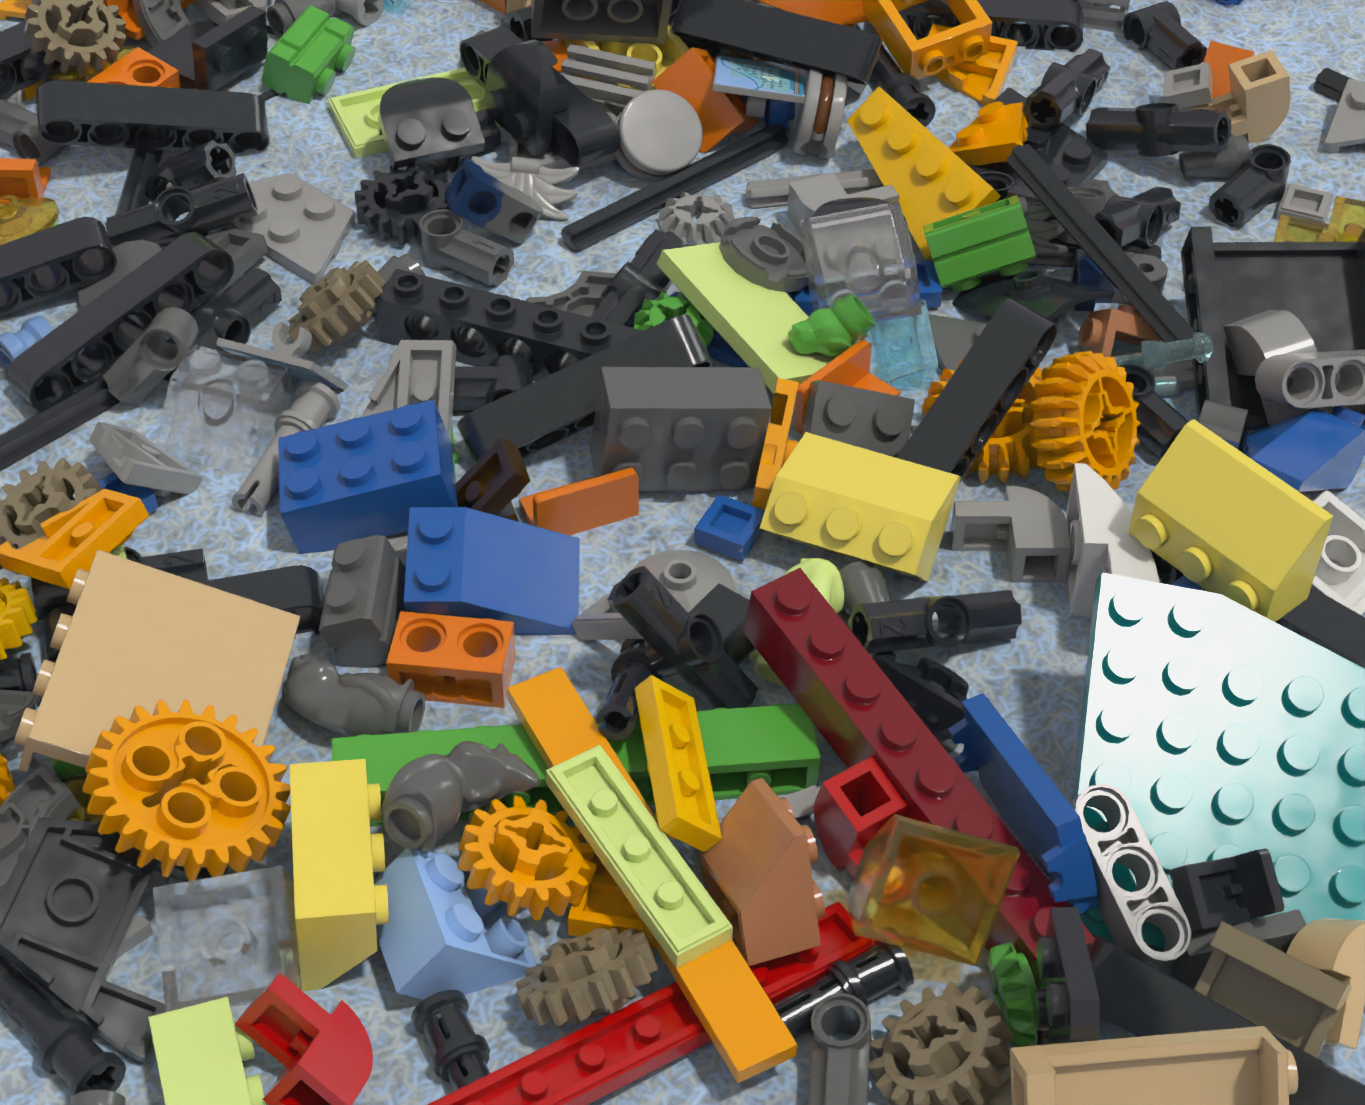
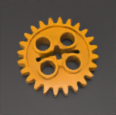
(187, 790)

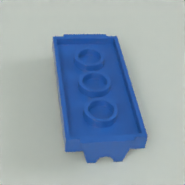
(1027, 801)

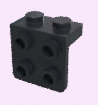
(214, 54)

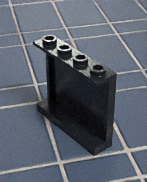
(1241, 279)

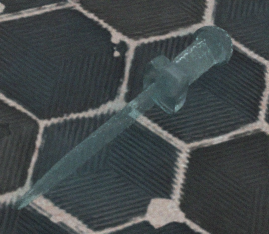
(1158, 354)

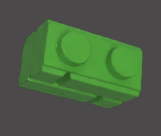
(309, 55)
(980, 243)

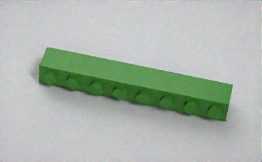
(737, 742)

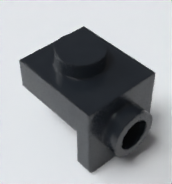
(1228, 889)

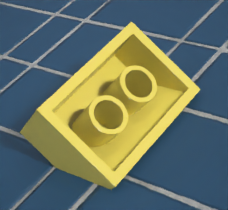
(861, 505)
(1230, 524)
(335, 868)

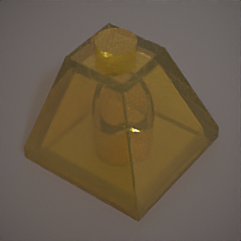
(930, 889)

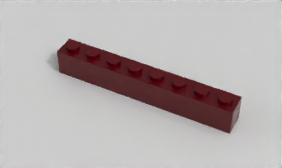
(869, 717)

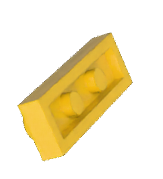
(677, 764)

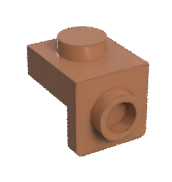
(1107, 325)

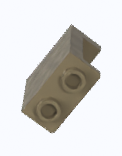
(1272, 989)

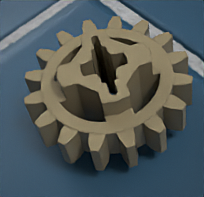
(75, 32)
(337, 304)
(42, 497)
(586, 976)
(941, 1049)

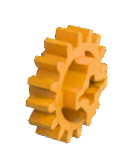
(526, 858)

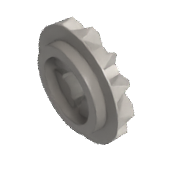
(710, 226)

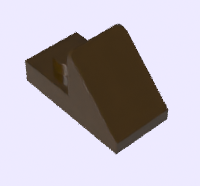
(494, 481)

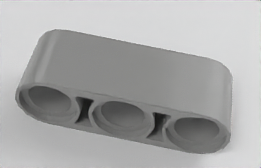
(1313, 379)
(1153, 898)

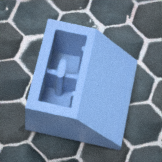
(444, 931)

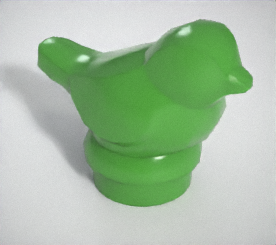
(832, 329)

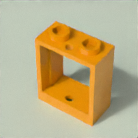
(930, 53)

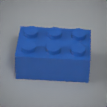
(364, 476)

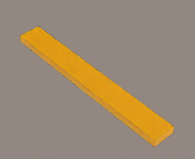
(716, 983)

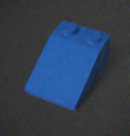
(491, 569)

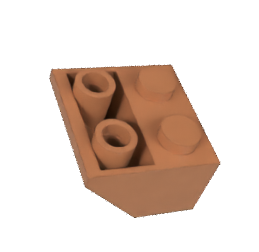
(765, 877)

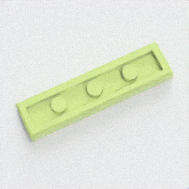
(639, 856)

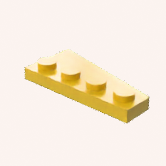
(917, 164)

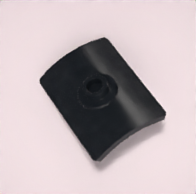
(1030, 288)

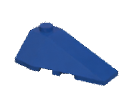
(1312, 448)

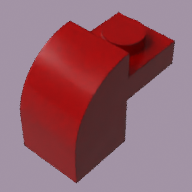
(853, 810)
(322, 1052)

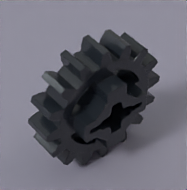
(399, 200)

